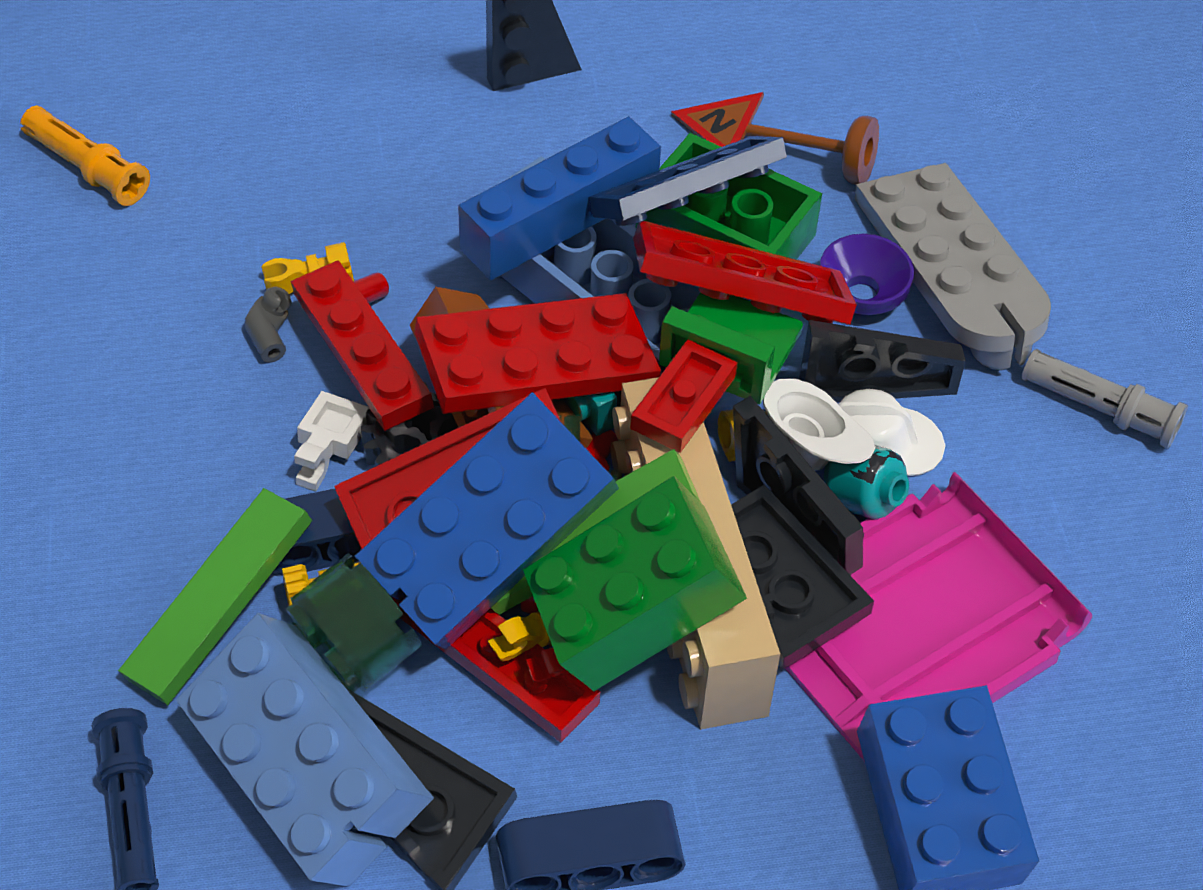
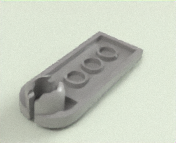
(960, 262)

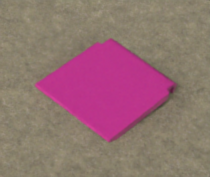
(950, 611)

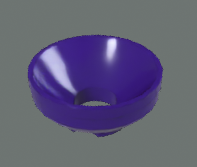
(874, 263)

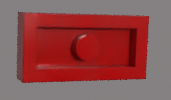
(683, 396)

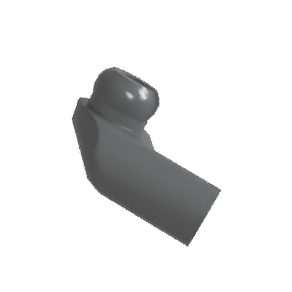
(265, 321)

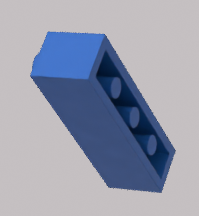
(552, 198)

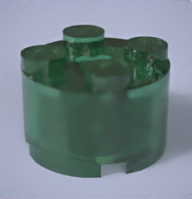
(353, 623)

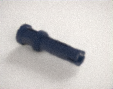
(125, 776)

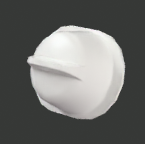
(816, 424)
(897, 428)

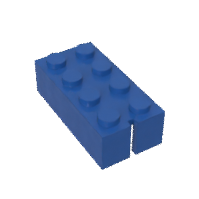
(487, 521)

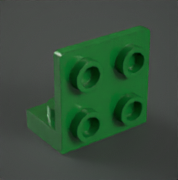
(737, 331)

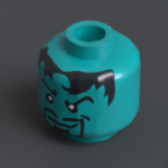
(870, 486)

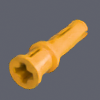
(98, 163)

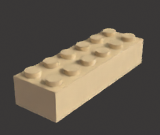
(735, 656)

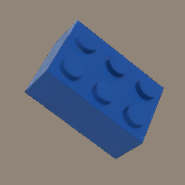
(946, 792)

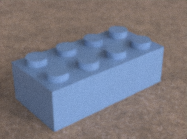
(303, 750)

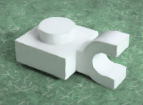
(327, 429)

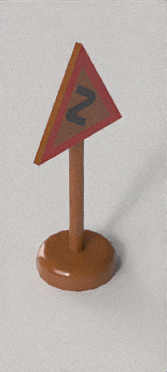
(731, 120)

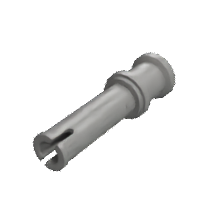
(1128, 405)

